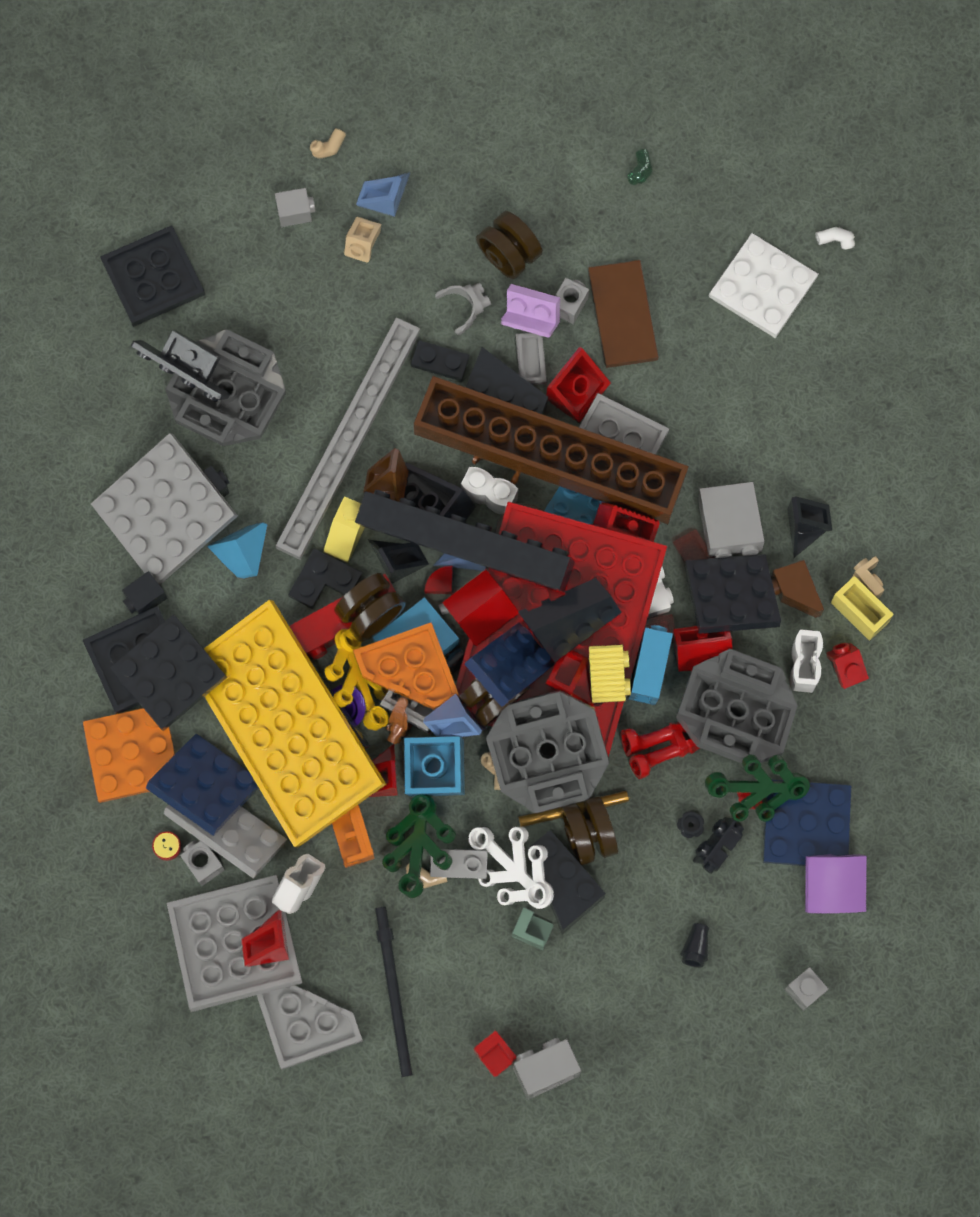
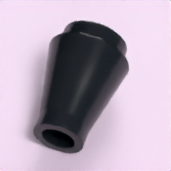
(696, 946)

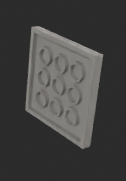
(164, 509)
(210, 944)

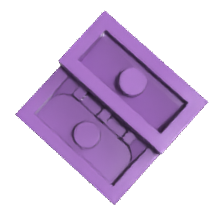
(835, 884)

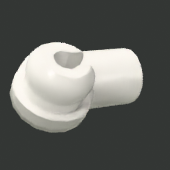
(836, 234)

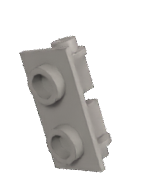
(464, 864)

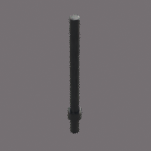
(385, 937)

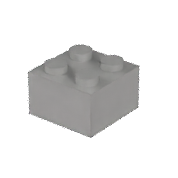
(546, 1068)

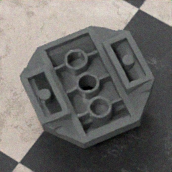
(256, 395)
(748, 688)
(541, 779)

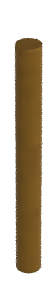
(555, 813)

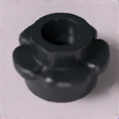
(691, 817)

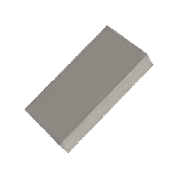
(531, 358)

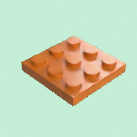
(126, 752)

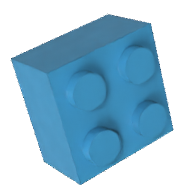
(434, 766)

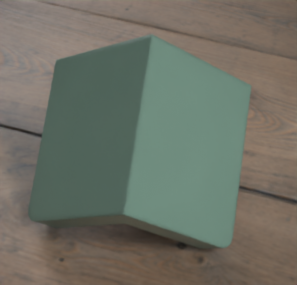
(532, 929)

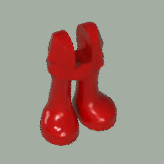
(642, 763)

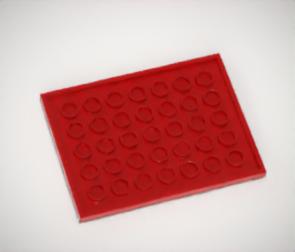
(620, 562)

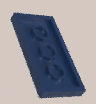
(510, 664)

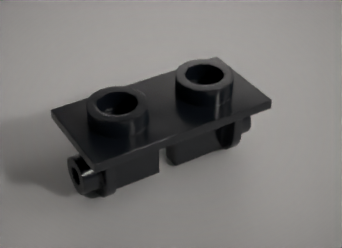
(725, 833)

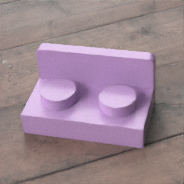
(531, 311)

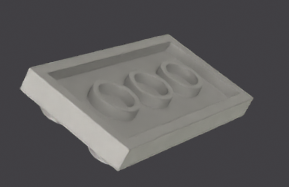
(241, 841)

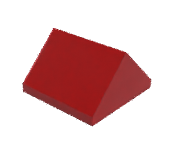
(577, 385)
(481, 607)

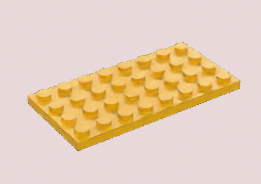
(288, 726)

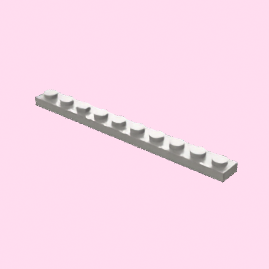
(348, 439)

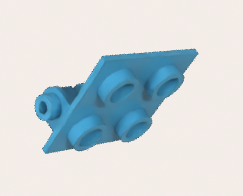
(573, 506)

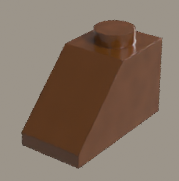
(797, 589)

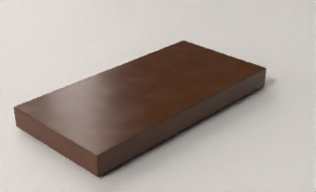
(623, 314)

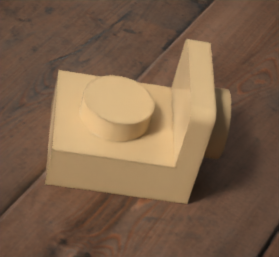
(361, 239)
(870, 581)

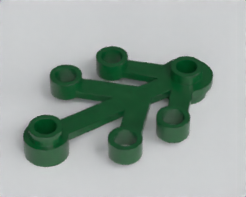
(792, 787)
(417, 843)

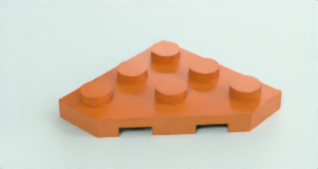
(409, 666)

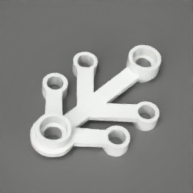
(515, 868)

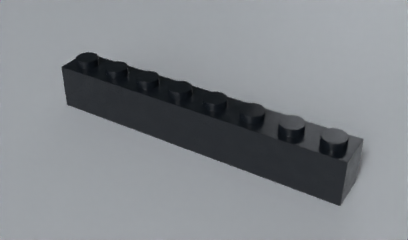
(465, 541)

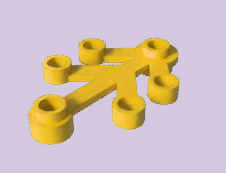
(375, 716)

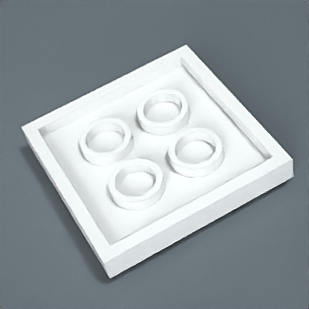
(763, 285)

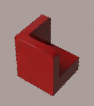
(495, 1054)

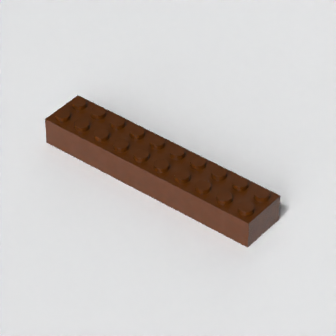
(550, 449)

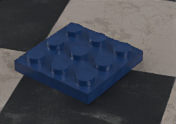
(203, 784)
(809, 825)

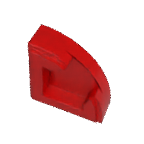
(440, 581)

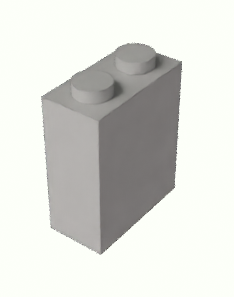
(731, 520)

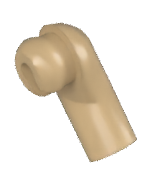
(329, 148)

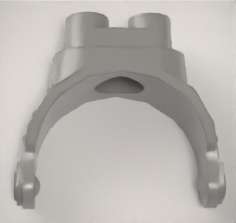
(473, 295)

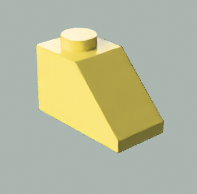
(344, 531)

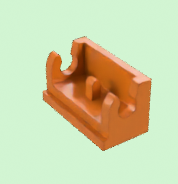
(353, 838)

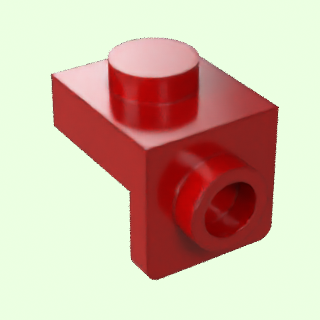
(848, 664)

